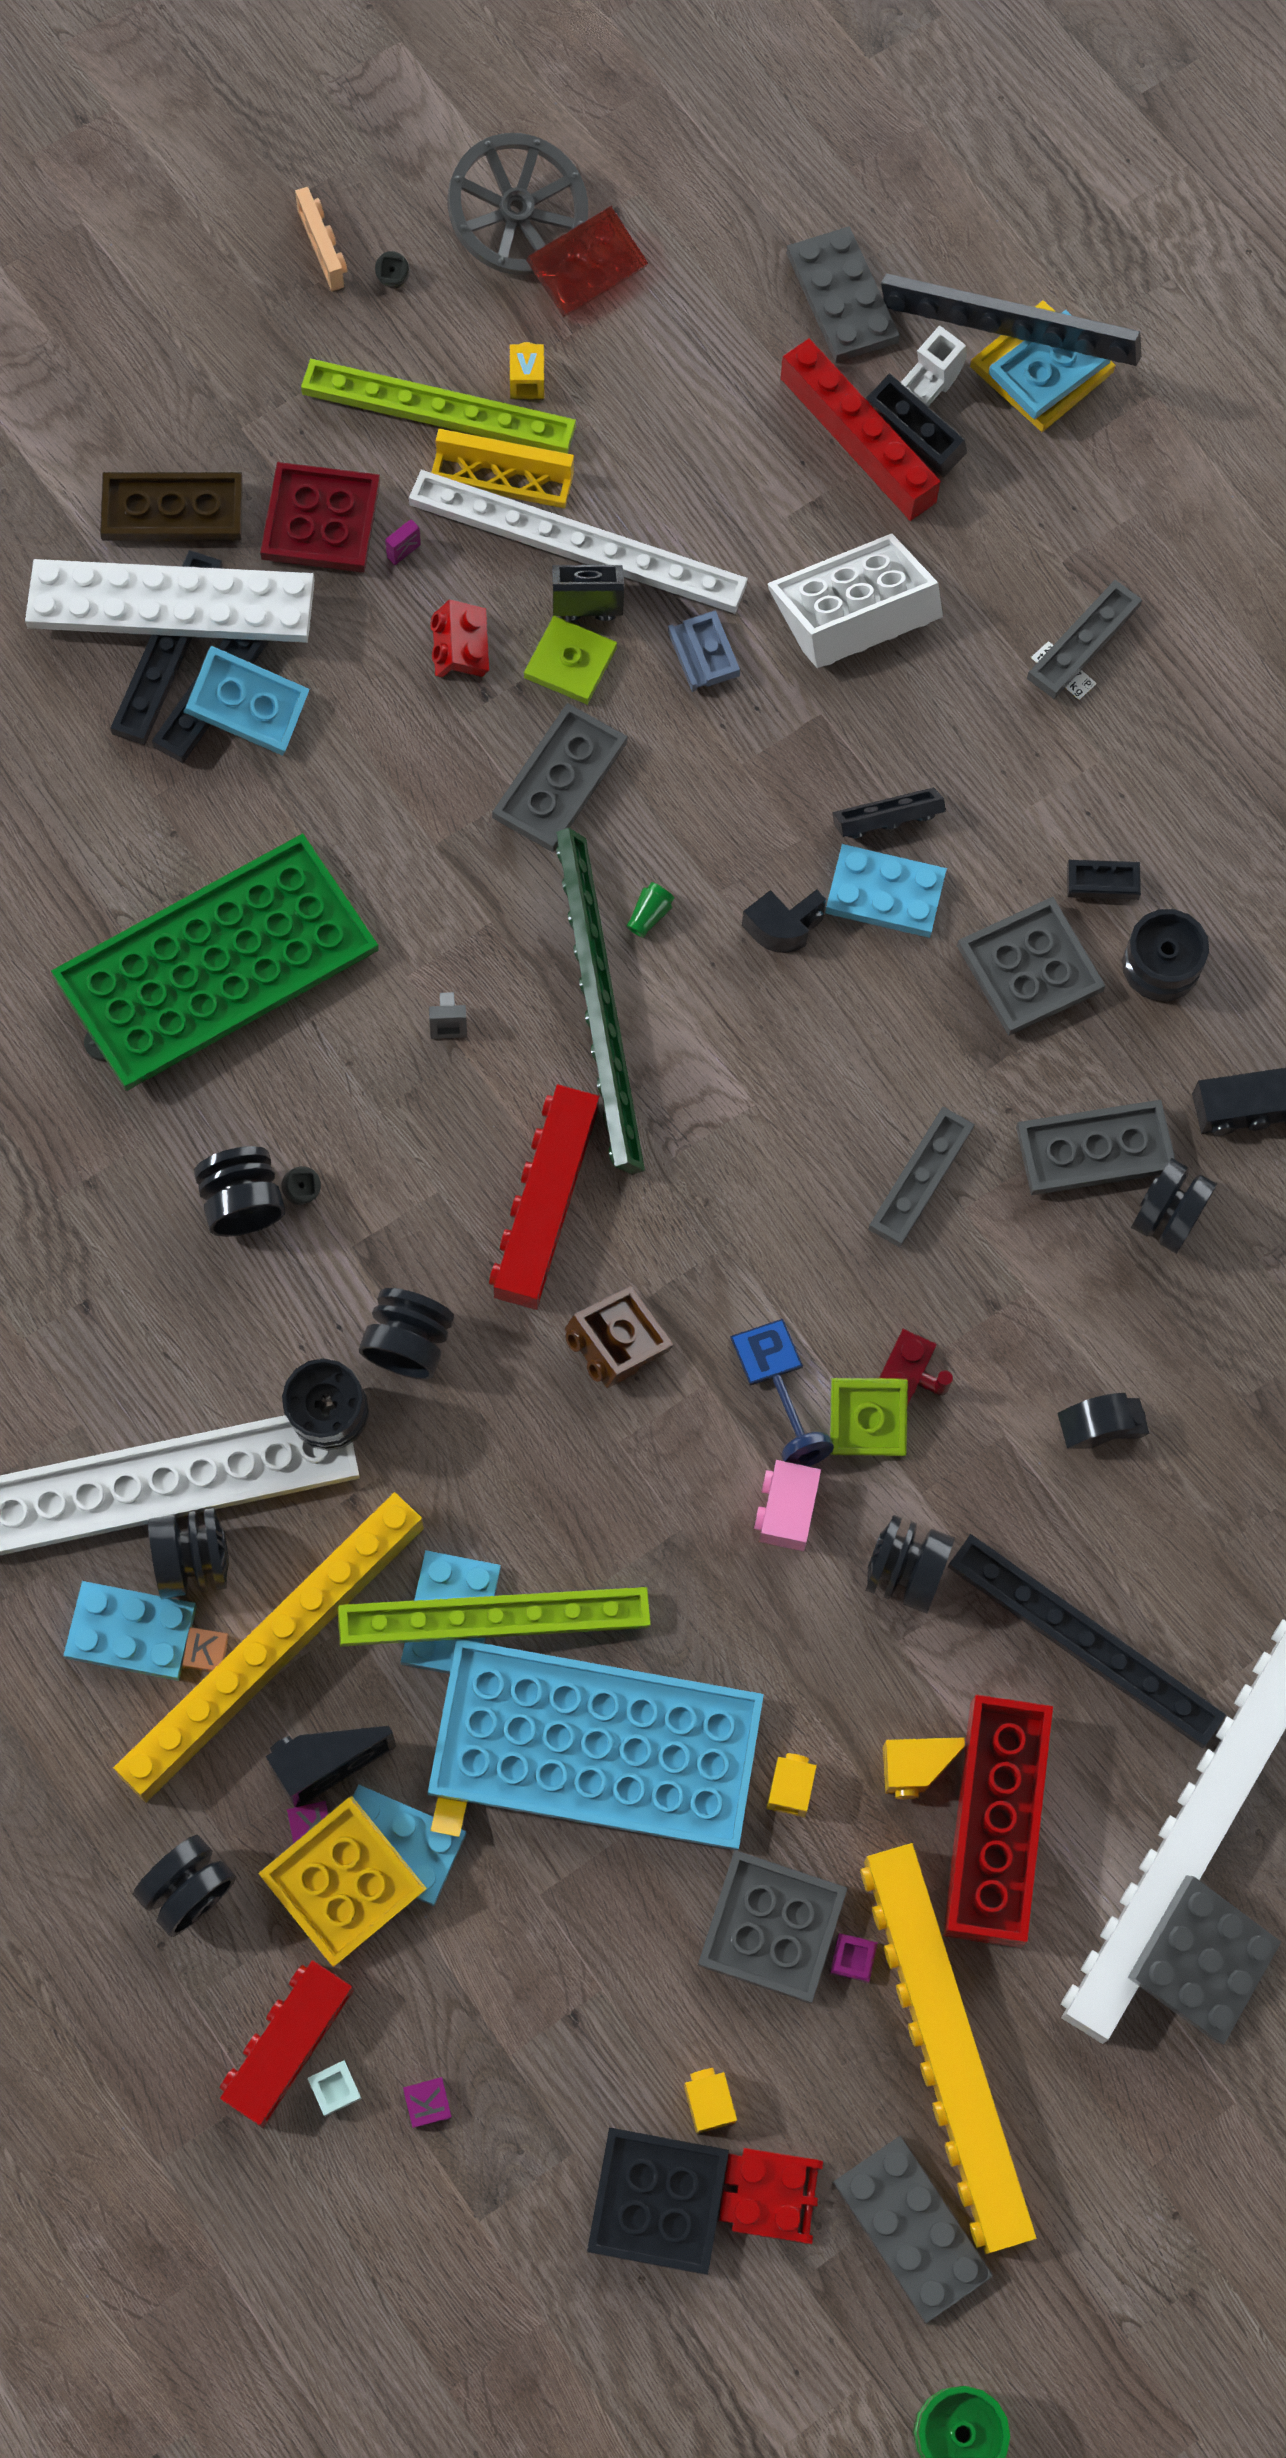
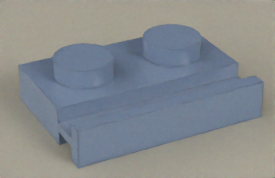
(704, 651)

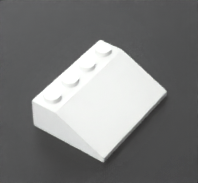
(857, 600)

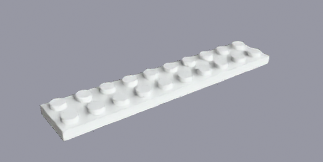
(164, 1480)

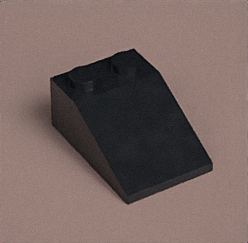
(322, 1760)

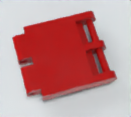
(770, 2195)

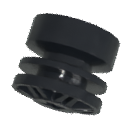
(239, 1191)
(406, 1333)
(310, 1390)
(188, 1553)
(909, 1563)

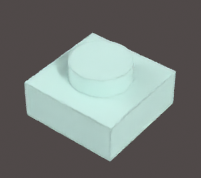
(334, 2088)

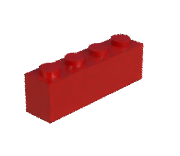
(286, 2043)

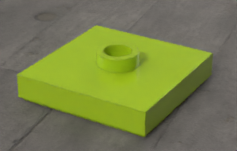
(570, 660)
(868, 1416)

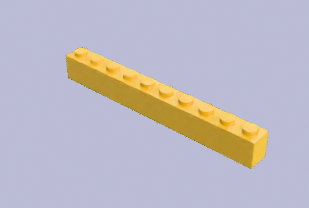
(269, 1647)
(949, 2050)

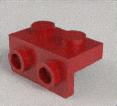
(460, 639)

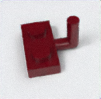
(909, 1362)

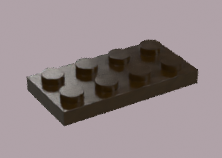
(171, 506)

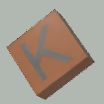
(204, 1649)

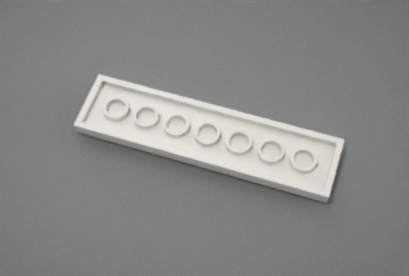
(170, 600)

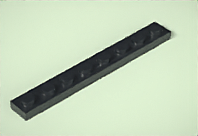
(1012, 319)
(1087, 1641)

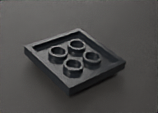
(658, 2201)

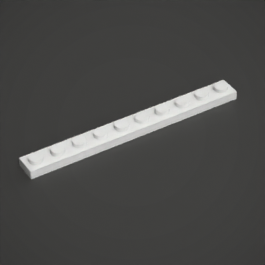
(577, 541)

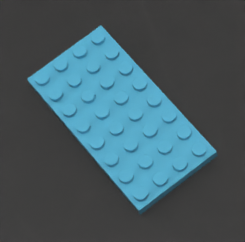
(596, 1744)

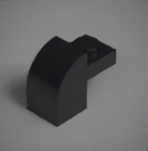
(778, 927)
(1102, 1420)

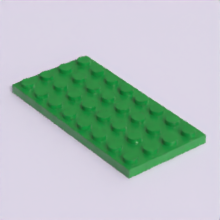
(214, 961)

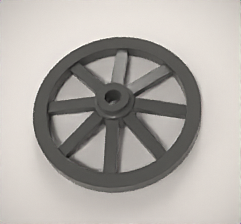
(516, 197)

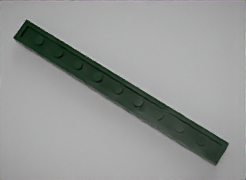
(600, 1001)

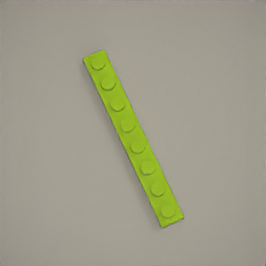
(437, 406)
(493, 1616)

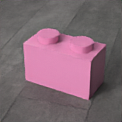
(789, 1505)

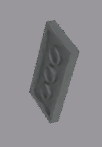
(842, 294)
(559, 777)
(1095, 1147)
(912, 2229)

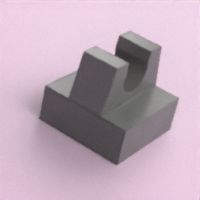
(447, 1019)

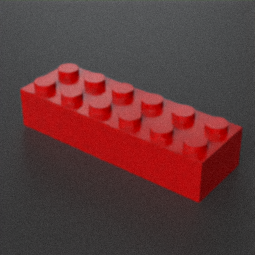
(998, 1821)

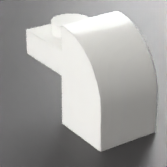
(937, 366)

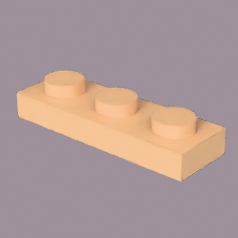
(321, 238)

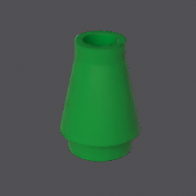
(650, 909)

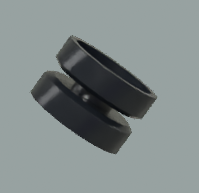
(1165, 955)
(1170, 1203)
(184, 1885)

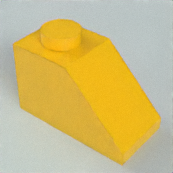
(917, 1763)

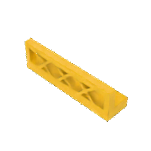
(511, 460)

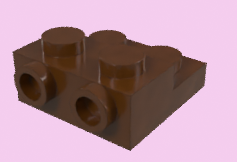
(616, 1337)

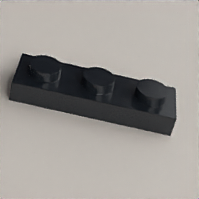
(889, 812)

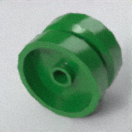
(959, 2406)

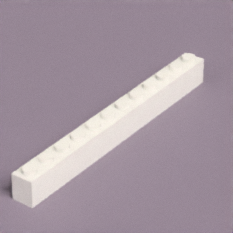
(1186, 1846)

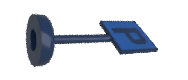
(768, 1354)

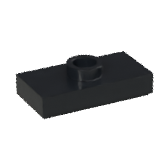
(1103, 879)

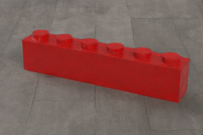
(860, 429)
(546, 1196)

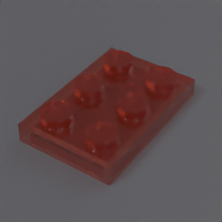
(587, 261)

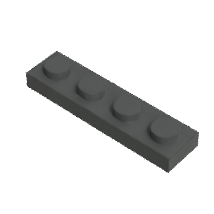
(1084, 639)
(921, 1177)

